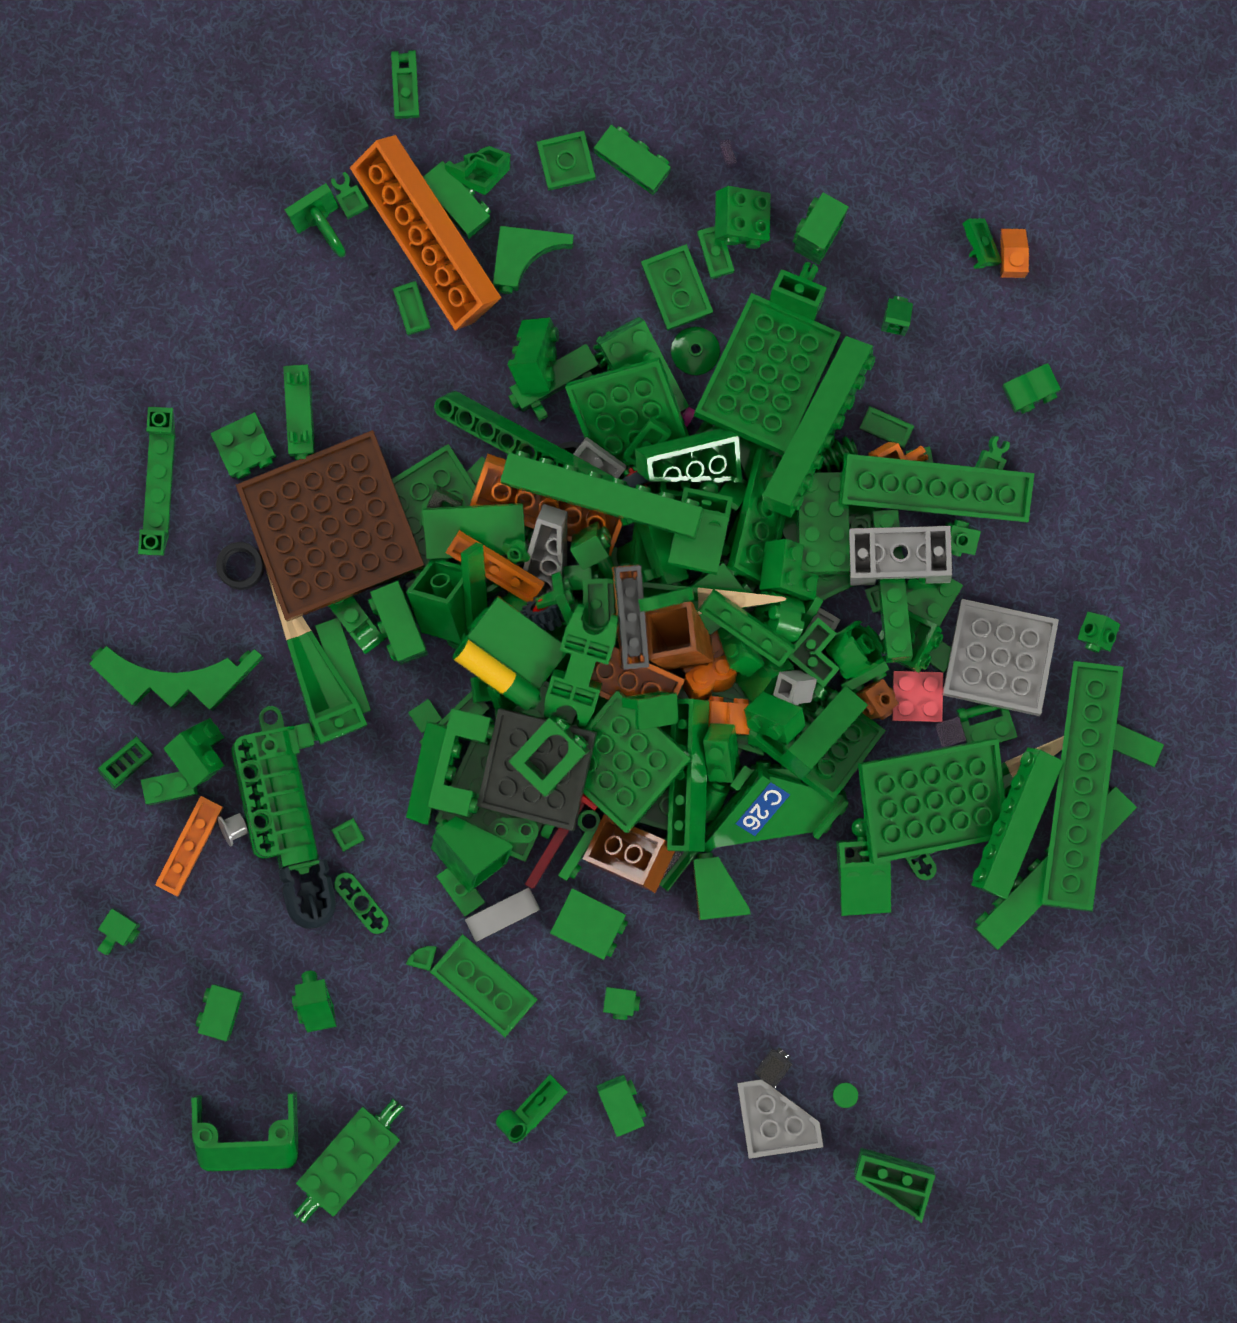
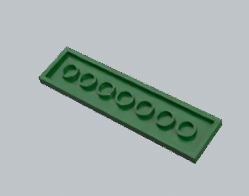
(936, 488)

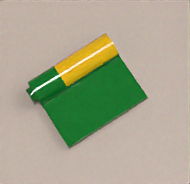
(510, 653)

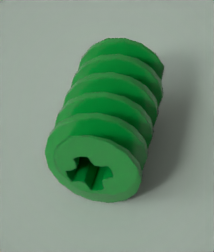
(835, 455)

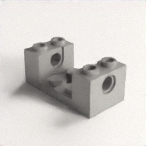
(874, 559)

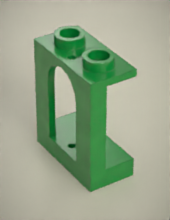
(576, 751)

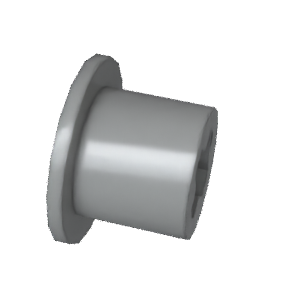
(232, 827)

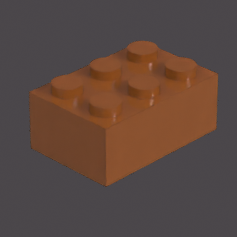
(630, 855)

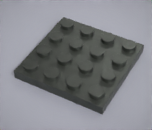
(511, 793)

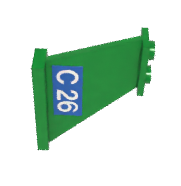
(772, 809)

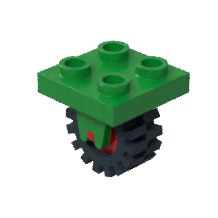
(553, 608)

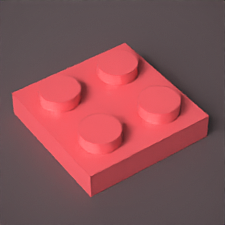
(918, 696)

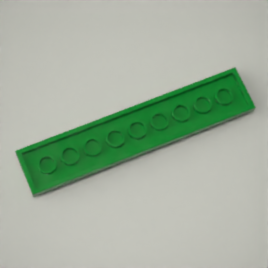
(1083, 786)

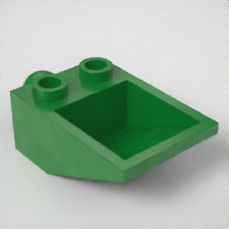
(706, 550)
(862, 885)

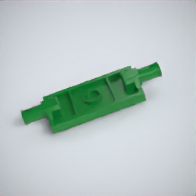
(348, 1161)

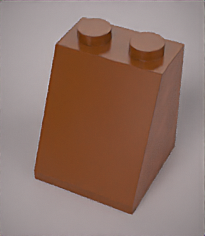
(677, 637)

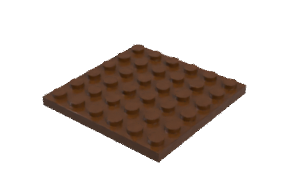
(330, 526)

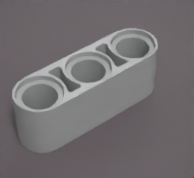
(502, 914)

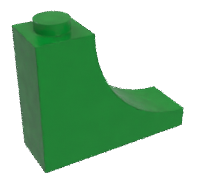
(519, 249)

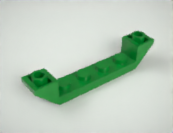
(158, 481)

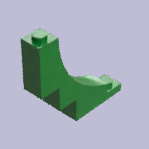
(208, 684)

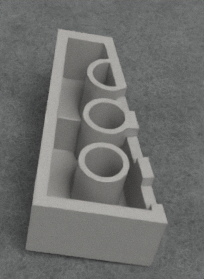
(548, 546)

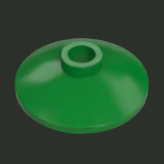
(687, 360)

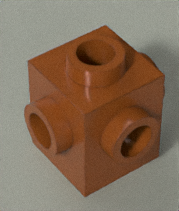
(879, 699)

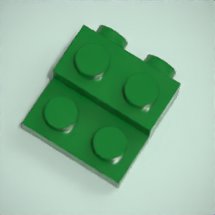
(243, 446)
(923, 638)

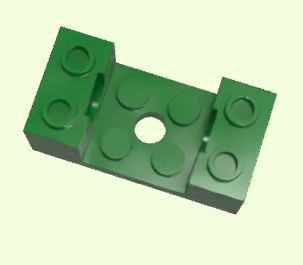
(466, 727)

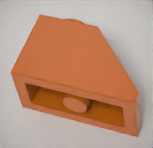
(1014, 253)

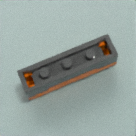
(631, 621)

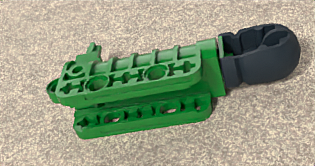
(285, 813)

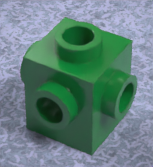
(963, 537)
(1098, 632)

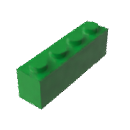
(823, 732)

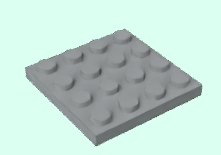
(1000, 657)

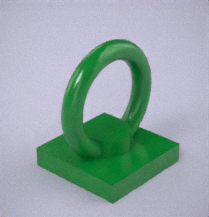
(313, 211)

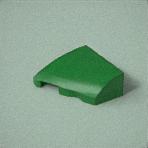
(481, 169)

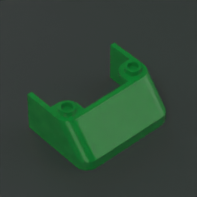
(277, 1153)

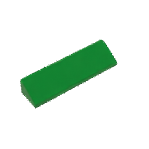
(425, 773)

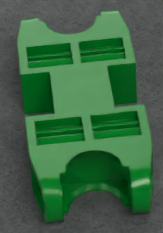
(586, 647)

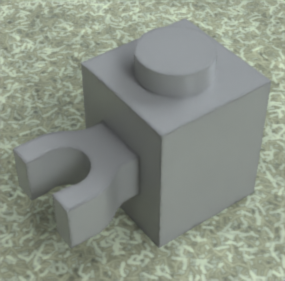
(795, 687)

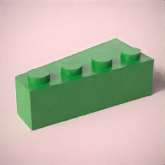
(693, 458)

